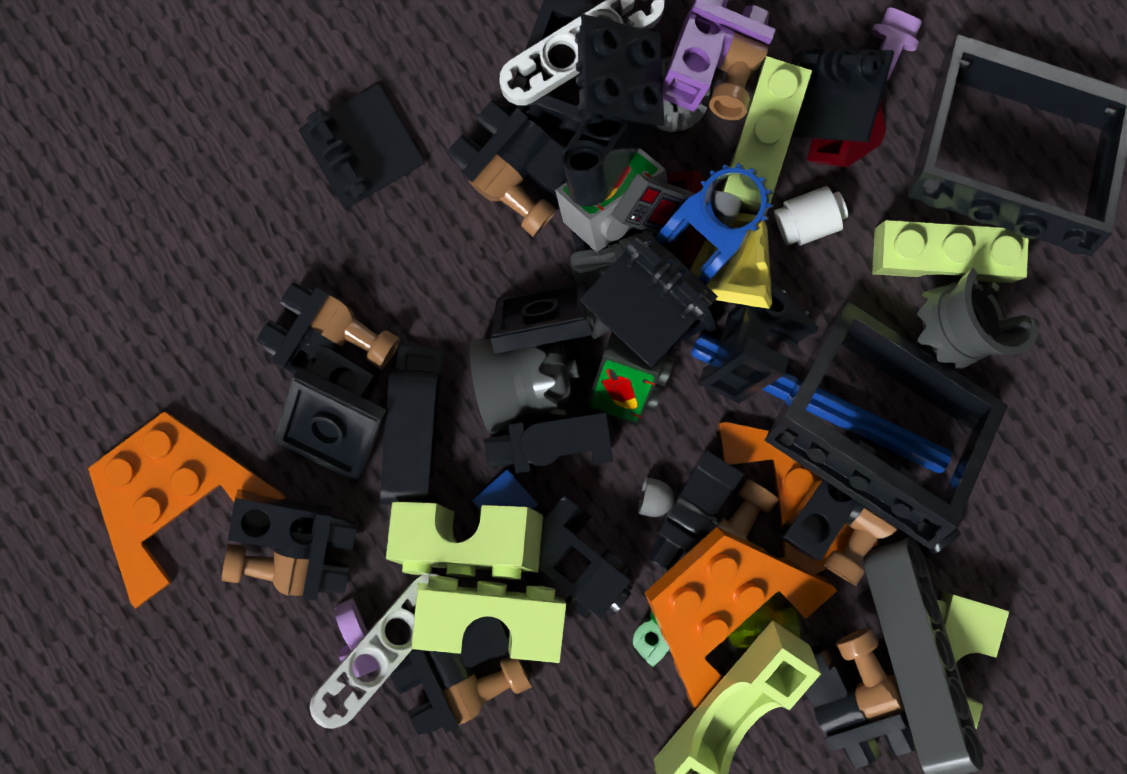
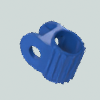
(699, 213)

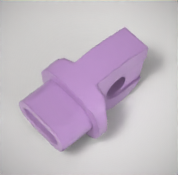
(897, 32)
(353, 631)

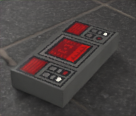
(649, 203)

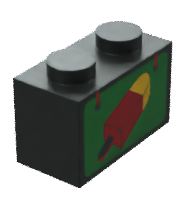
(627, 384)

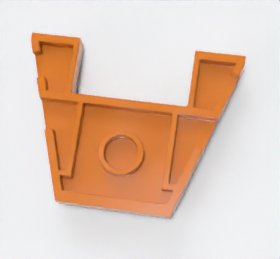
(151, 484)
(792, 484)
(715, 593)

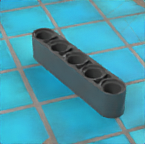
(923, 659)

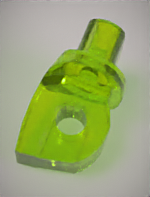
(754, 625)

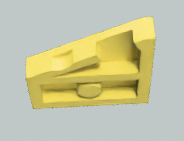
(747, 273)

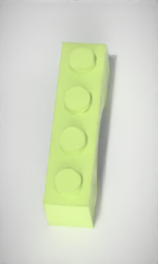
(766, 677)

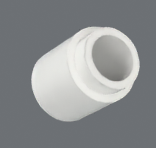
(811, 216)

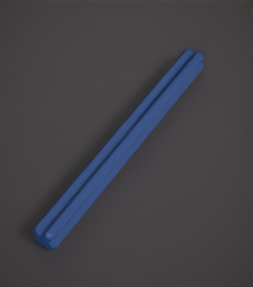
(849, 417)

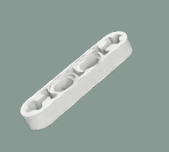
(566, 35)
(378, 647)

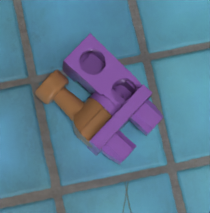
(720, 40)

